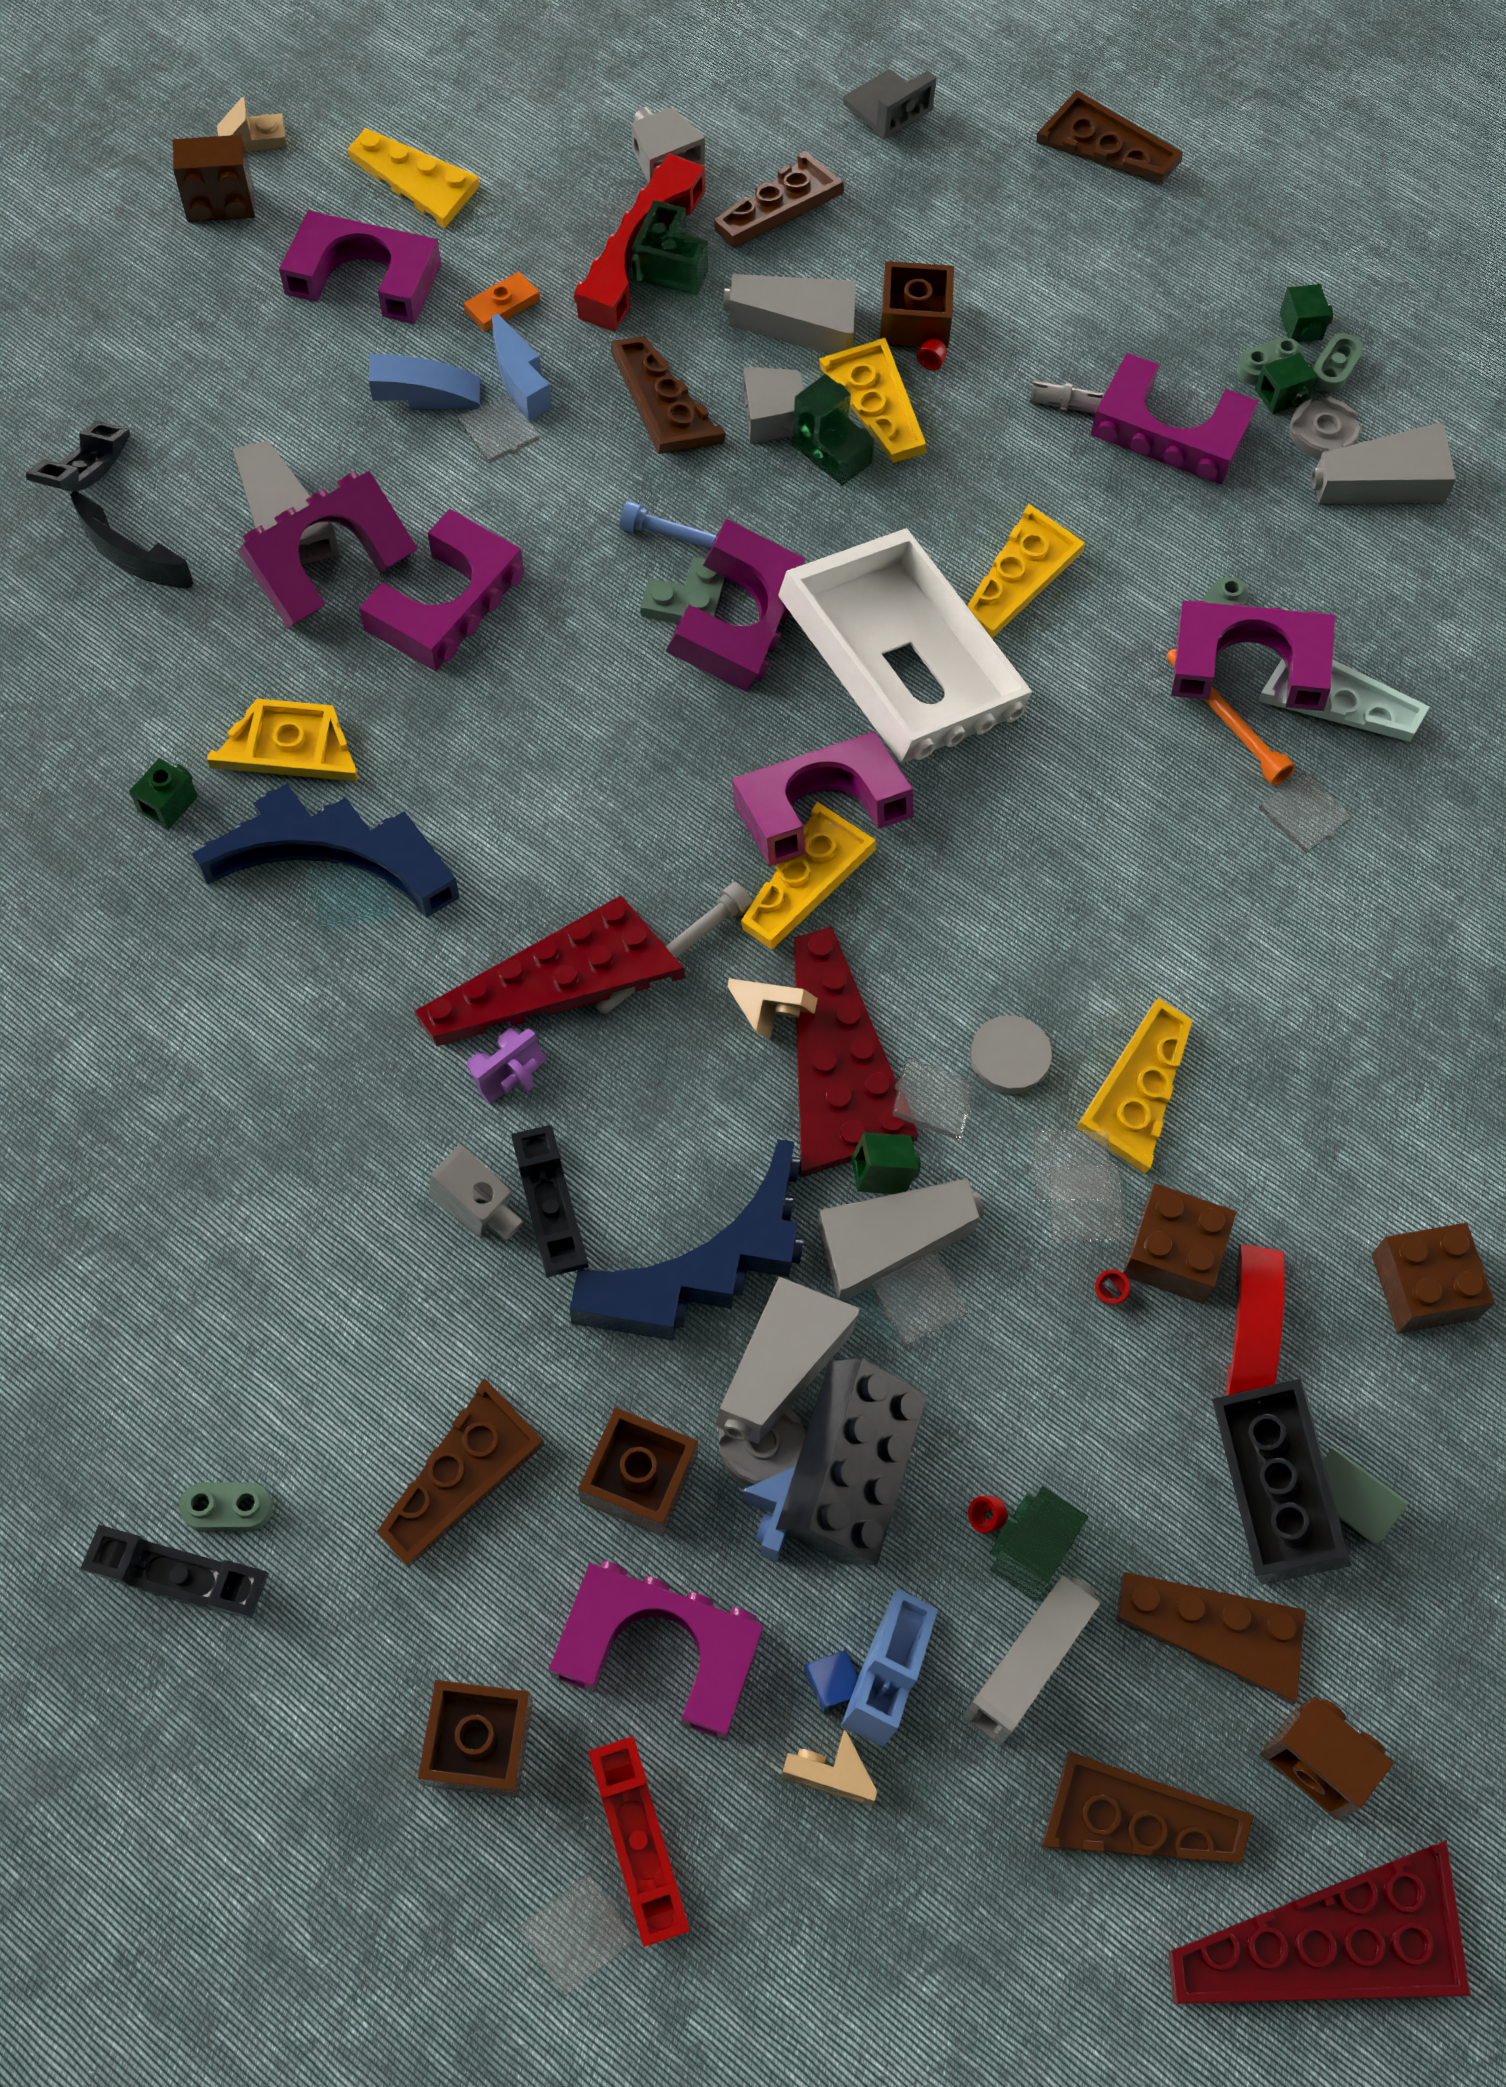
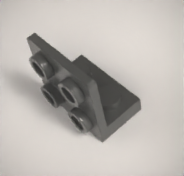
(891, 102)

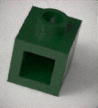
(1306, 313)
(1285, 383)
(164, 793)
(885, 1163)

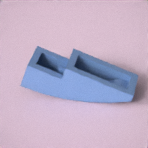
(520, 370)
(422, 383)
(890, 1668)

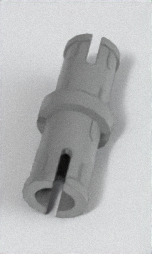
(1065, 397)

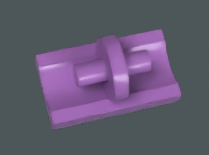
(508, 1067)

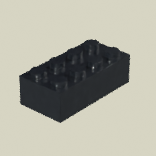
(852, 1462)
(1281, 1482)

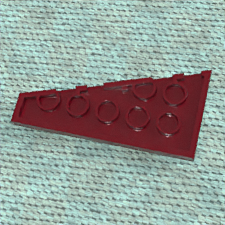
(562, 972)
(840, 1061)
(1359, 1939)

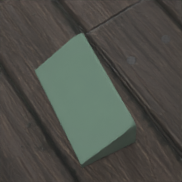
(1362, 1498)

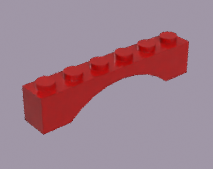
(605, 291)

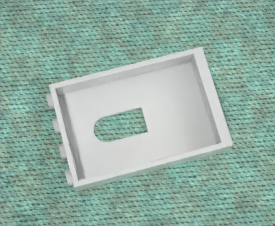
(893, 597)

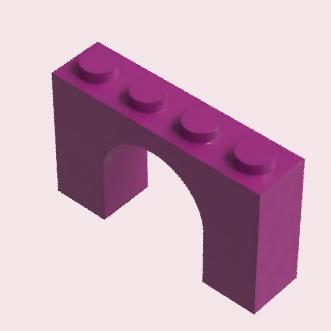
(330, 241)
(1198, 450)
(355, 505)
(435, 631)
(1297, 636)
(730, 650)
(852, 766)
(613, 1601)

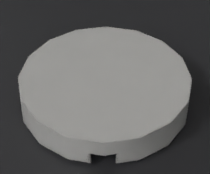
(1324, 426)
(1010, 1054)
(772, 1455)

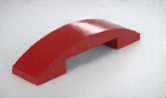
(1257, 1319)
(638, 1841)

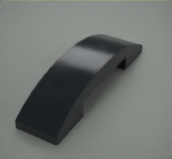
(98, 451)
(155, 566)
(549, 1201)
(174, 1573)

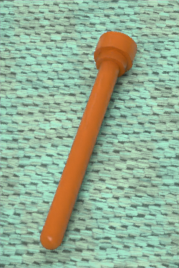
(1274, 766)

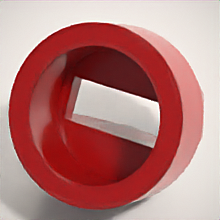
(932, 354)
(1120, 1283)
(983, 1505)

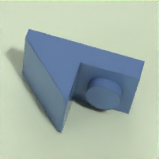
(770, 1496)

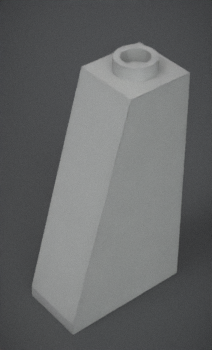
(794, 309)
(1388, 470)
(272, 490)
(894, 1230)
(786, 1352)
(1032, 1659)

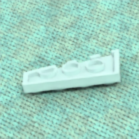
(1356, 702)

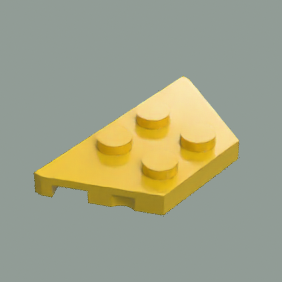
(287, 741)

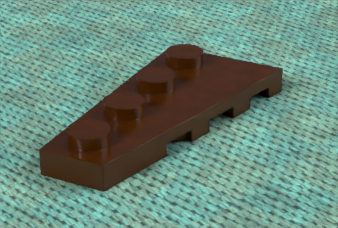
(1105, 137)
(786, 197)
(662, 400)
(469, 1464)
(1233, 1632)
(1127, 1813)

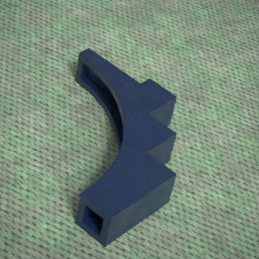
(336, 836)
(650, 1297)

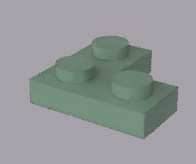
(669, 600)

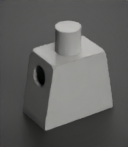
(663, 134)
(770, 401)
(462, 1182)

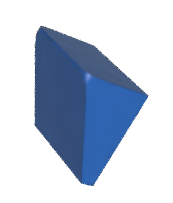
(832, 1680)

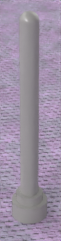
(733, 902)

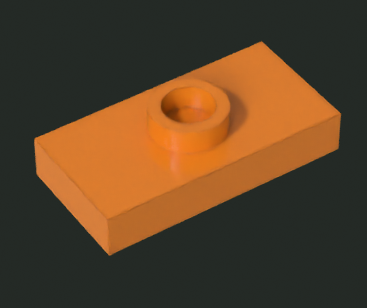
(504, 298)

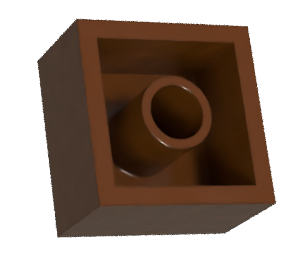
(213, 178)
(916, 303)
(1179, 1243)
(1432, 1278)
(638, 1471)
(476, 1738)
(1327, 1757)

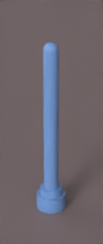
(637, 518)

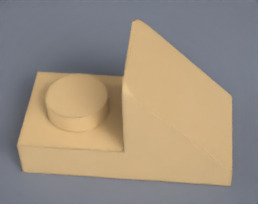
(258, 132)
(763, 1001)
(845, 1779)

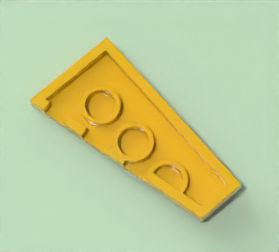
(422, 178)
(878, 397)
(1027, 564)
(802, 883)
(1140, 1086)

